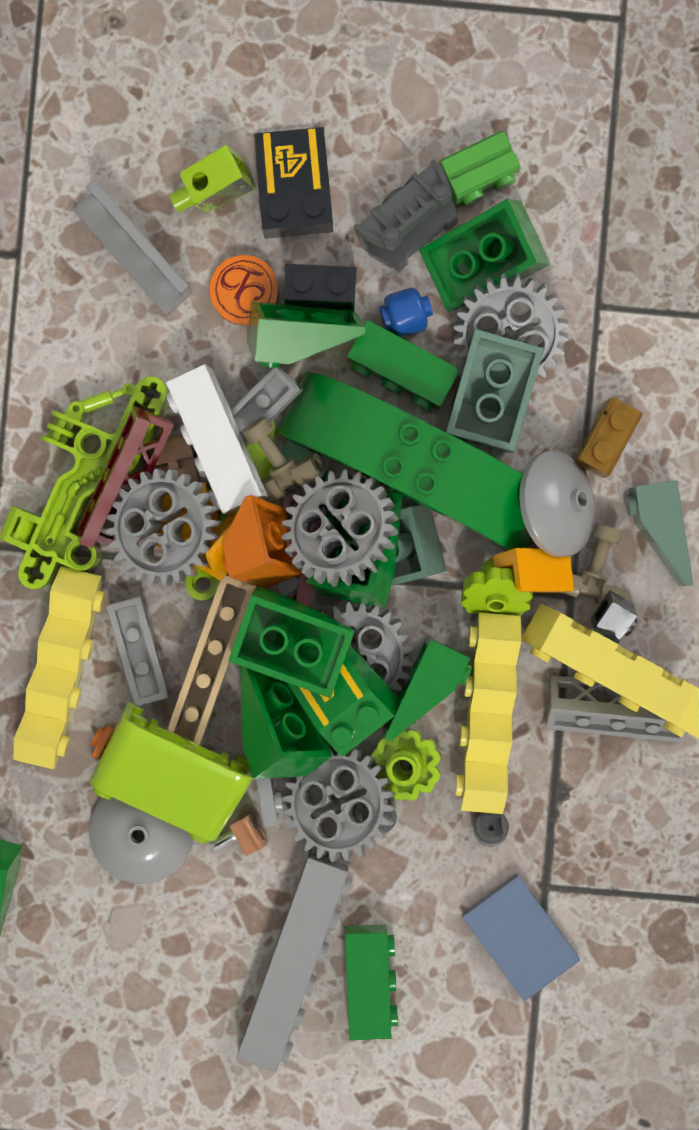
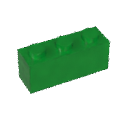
(402, 366)
(370, 982)

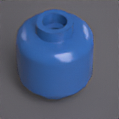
(406, 312)

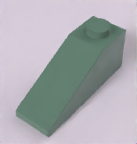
(660, 520)

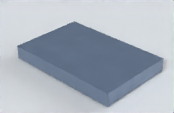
(520, 937)

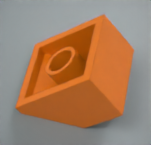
(256, 546)

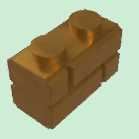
(608, 437)

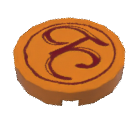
(238, 283)

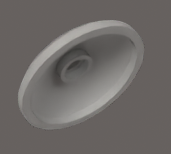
(557, 503)
(133, 860)

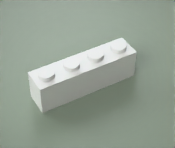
(216, 439)

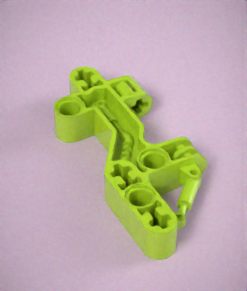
(55, 529)

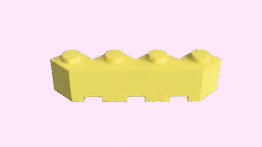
(59, 667)
(623, 672)
(489, 715)

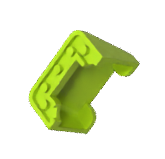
(170, 776)

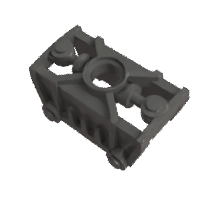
(408, 218)

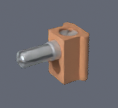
(245, 831)

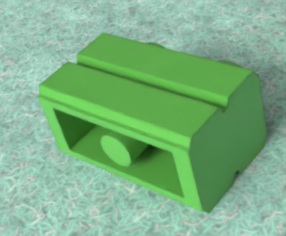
(480, 167)

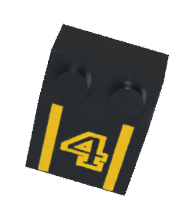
(293, 182)

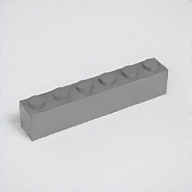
(293, 961)

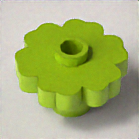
(494, 592)
(422, 756)

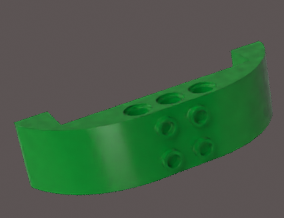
(408, 457)

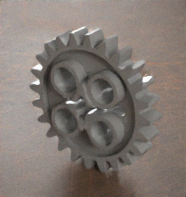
(497, 302)
(147, 499)
(314, 549)
(387, 649)
(350, 832)

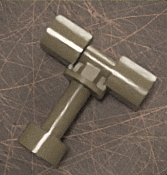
(286, 471)
(591, 582)

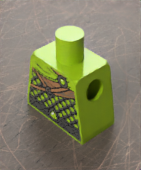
(225, 181)

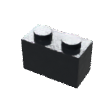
(320, 286)

